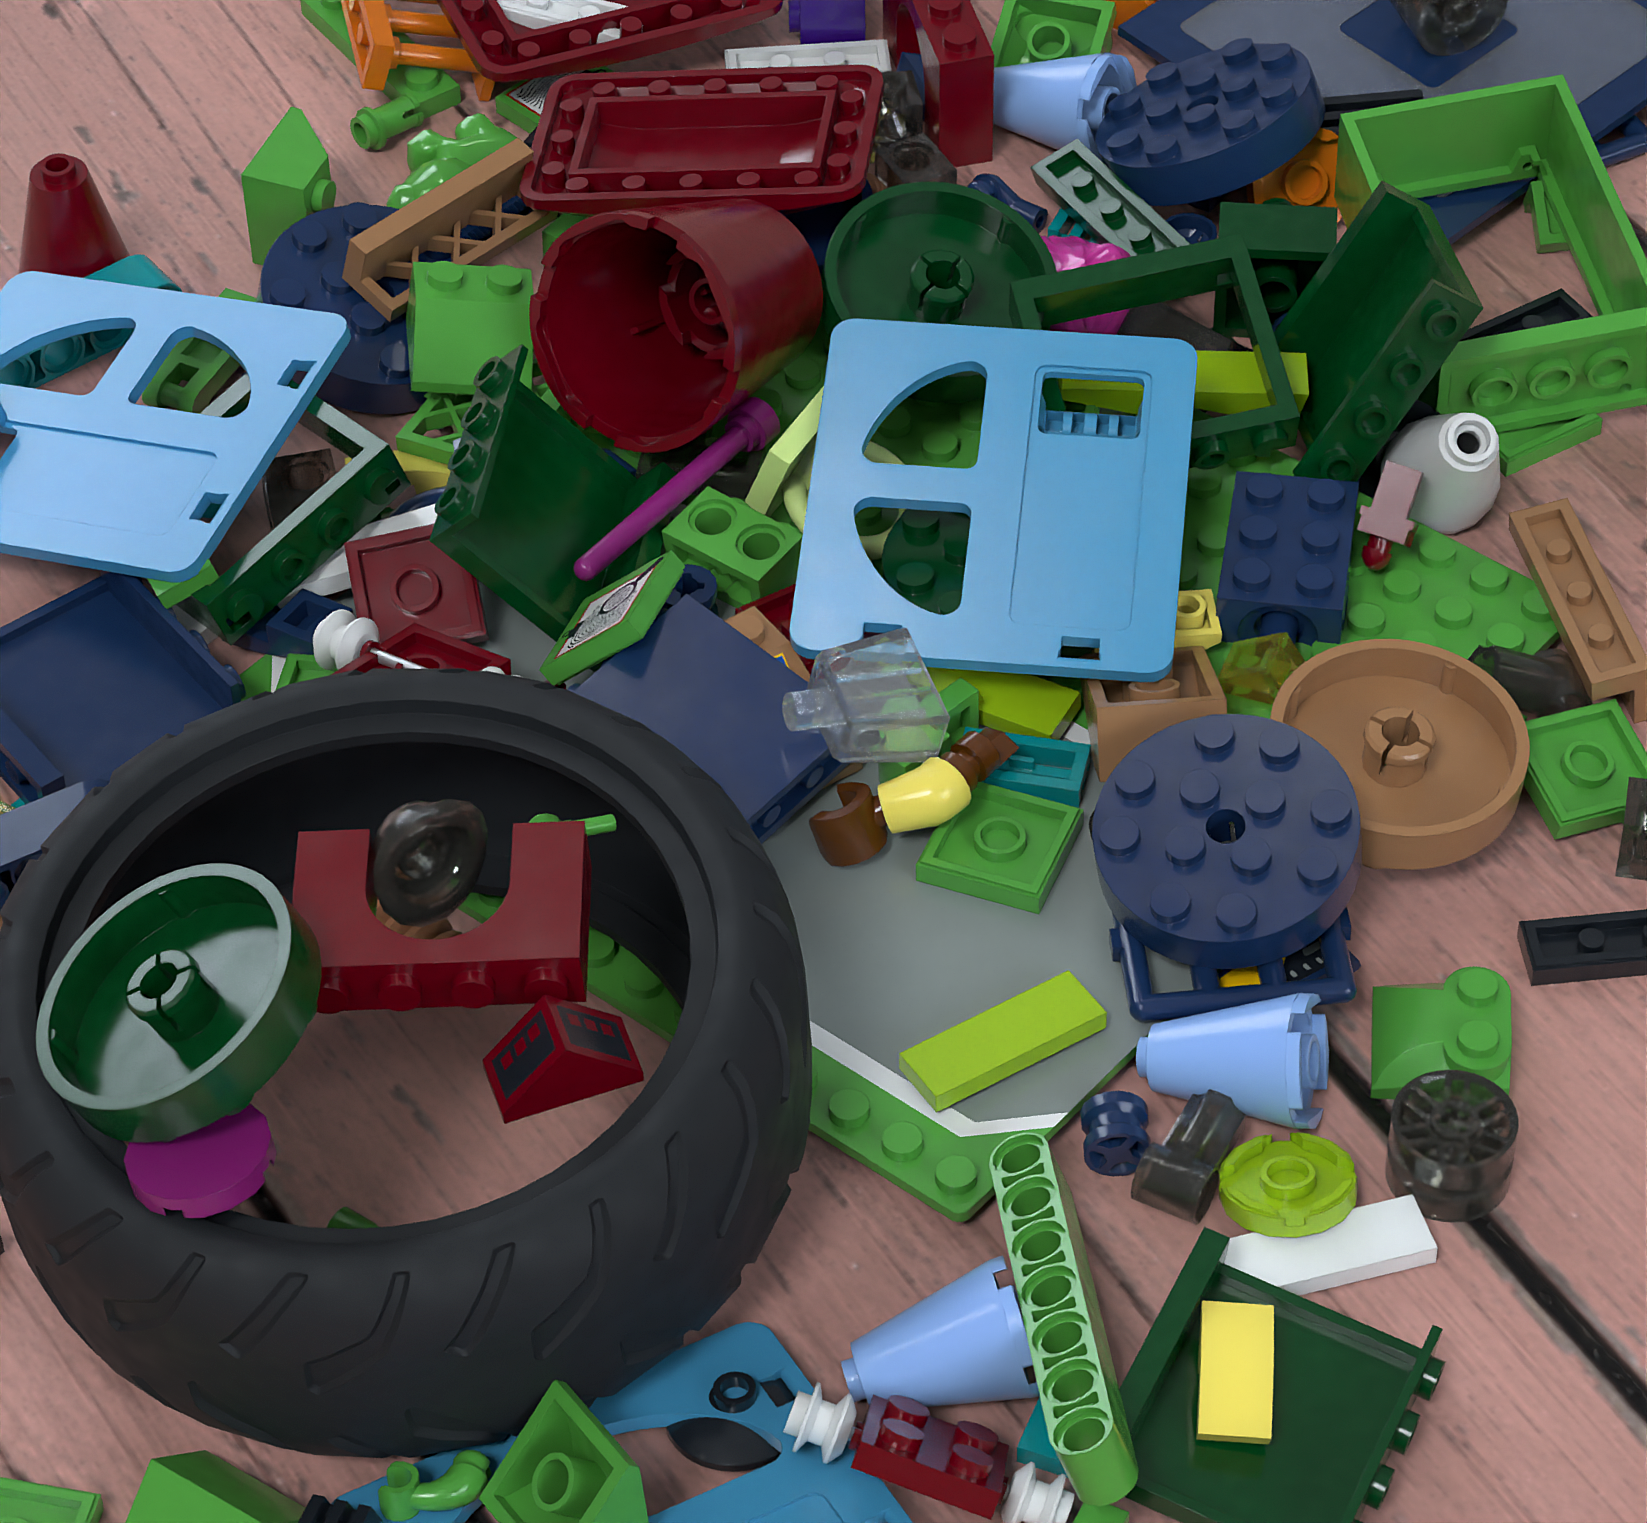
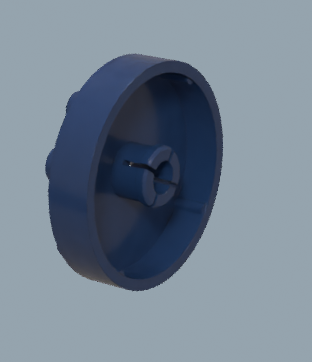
(1212, 122)
(307, 272)
(1238, 900)

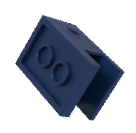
(1287, 558)

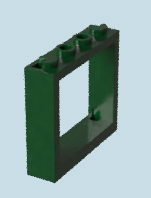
(1162, 278)
(309, 532)

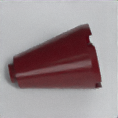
(67, 221)

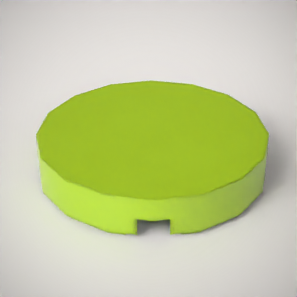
(1288, 1185)

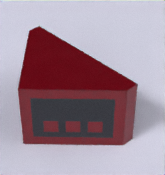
(558, 1058)

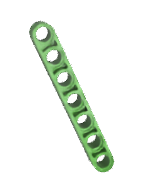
(1063, 1321)

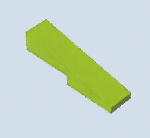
(1224, 384)

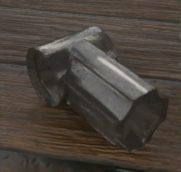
(1536, 682)
(1185, 1168)

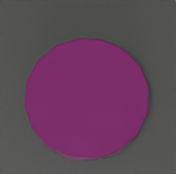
(204, 1168)

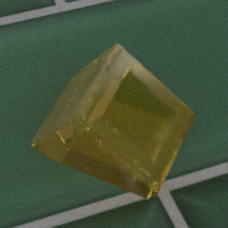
(1259, 667)

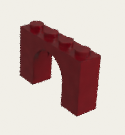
(955, 69)
(515, 957)

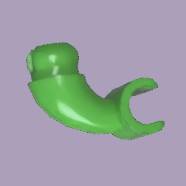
(455, 1489)

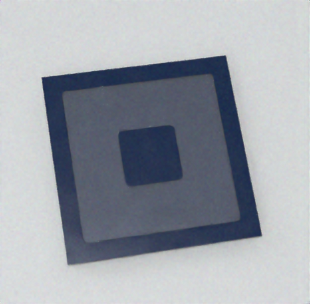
(1371, 50)

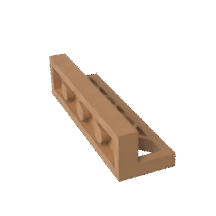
(436, 216)
(1582, 604)

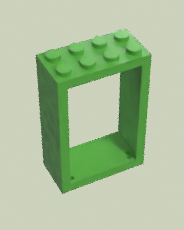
(1498, 139)

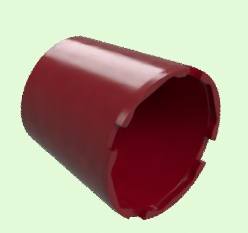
(671, 316)

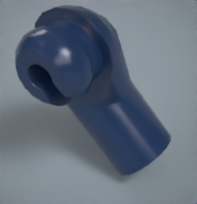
(997, 188)

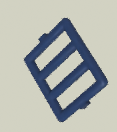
(1209, 996)

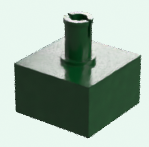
(1285, 251)

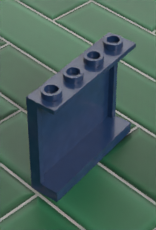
(99, 683)
(722, 708)

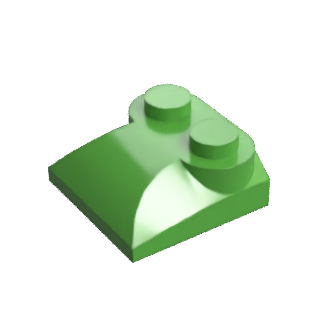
(1052, 30)
(1441, 1028)

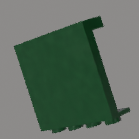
(1374, 330)
(534, 498)
(1335, 1413)

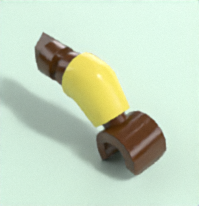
(910, 801)

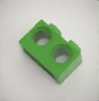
(737, 545)

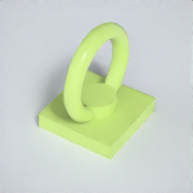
(789, 468)

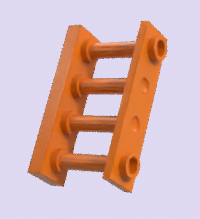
(377, 50)

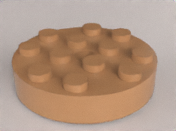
(1440, 726)

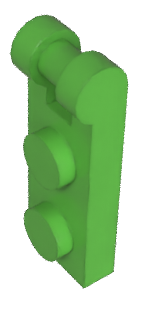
(199, 364)

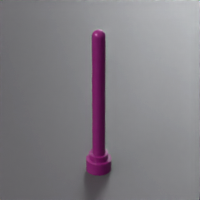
(748, 428)

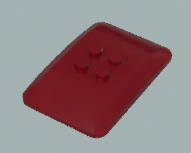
(516, 52)
(702, 136)

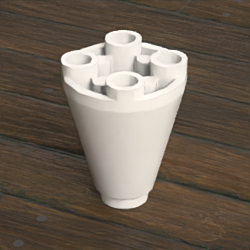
(1458, 467)

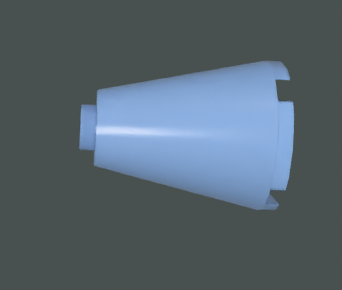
(1060, 97)
(1256, 1053)
(949, 1347)

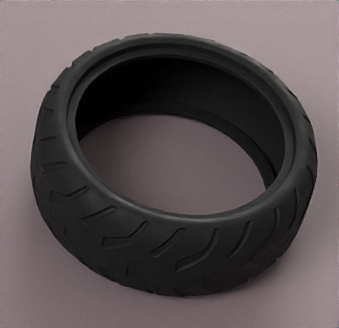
(469, 1317)

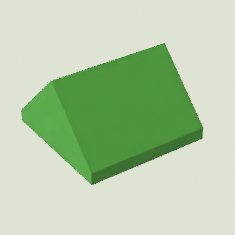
(565, 1470)
(207, 1490)

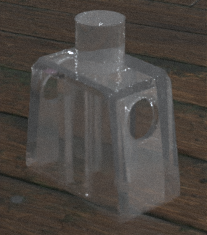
(871, 702)

